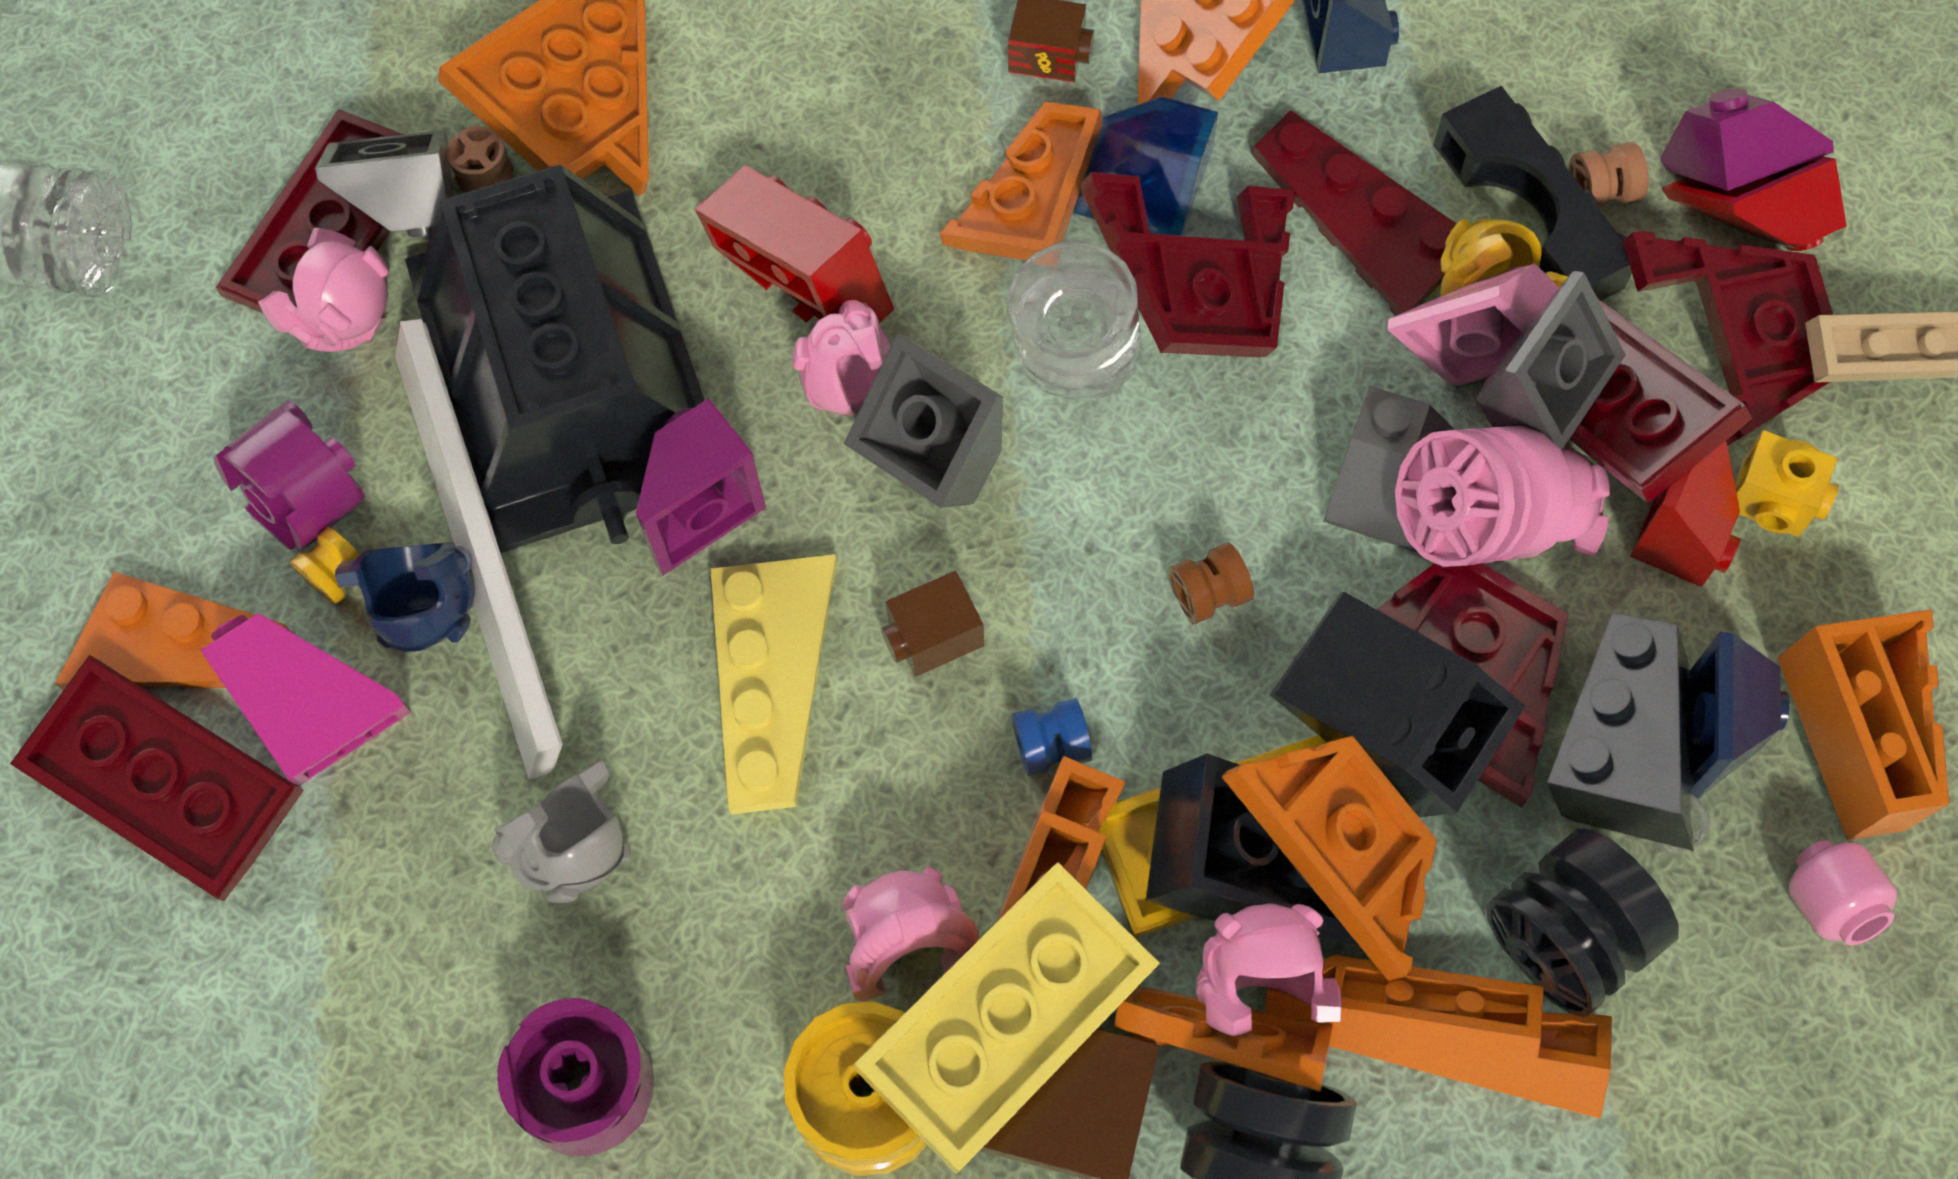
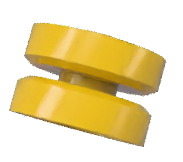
(838, 1126)

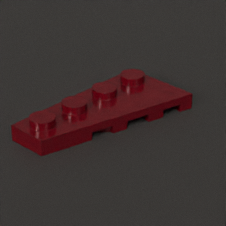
(1366, 214)

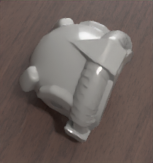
(566, 840)

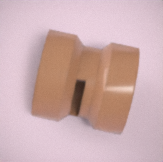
(1612, 175)

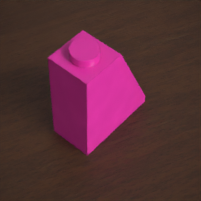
(297, 696)

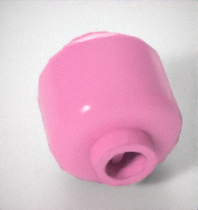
(1842, 892)

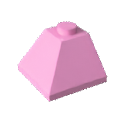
(1474, 326)

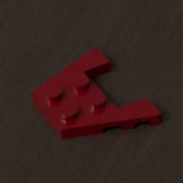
(1200, 290)
(1754, 311)
(1507, 636)

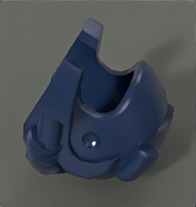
(413, 593)

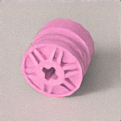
(1483, 495)

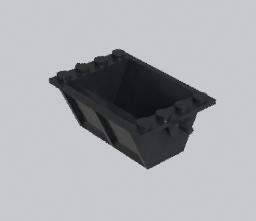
(552, 349)

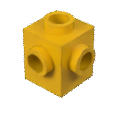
(1785, 484)

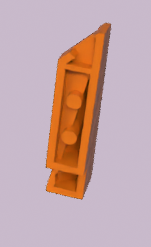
(1066, 828)

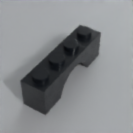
(1497, 146)

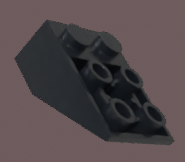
(1405, 700)

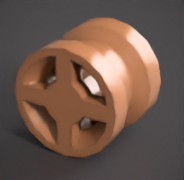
(478, 147)

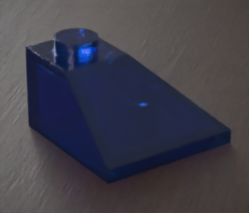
(1168, 150)

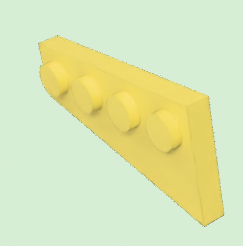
(768, 661)

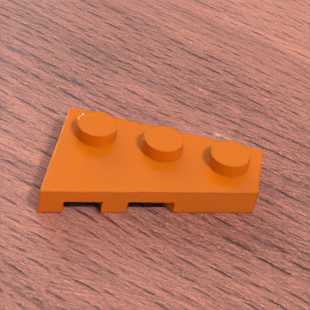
(1034, 189)
(151, 635)
(1275, 1045)

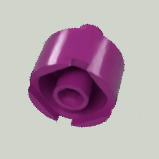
(290, 476)
(544, 1059)

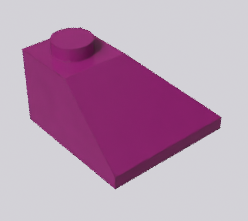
(1740, 141)
(696, 485)

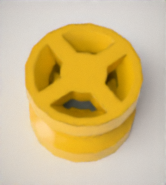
(320, 563)

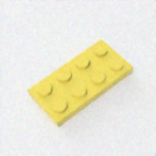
(1005, 1017)

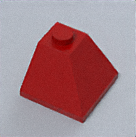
(1784, 208)
(1693, 522)

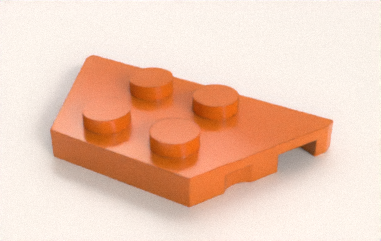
(1347, 839)

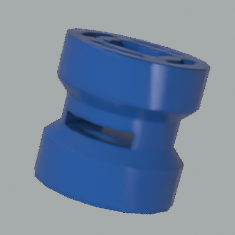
(1037, 741)

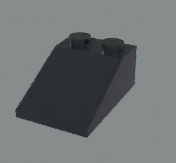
(1216, 854)

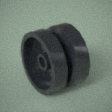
(1264, 1127)

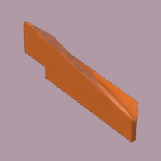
(1467, 1032)

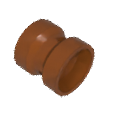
(1211, 583)

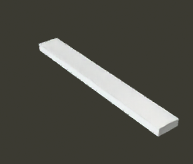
(471, 528)

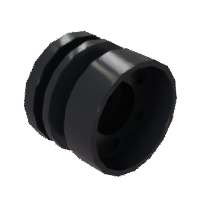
(1583, 921)

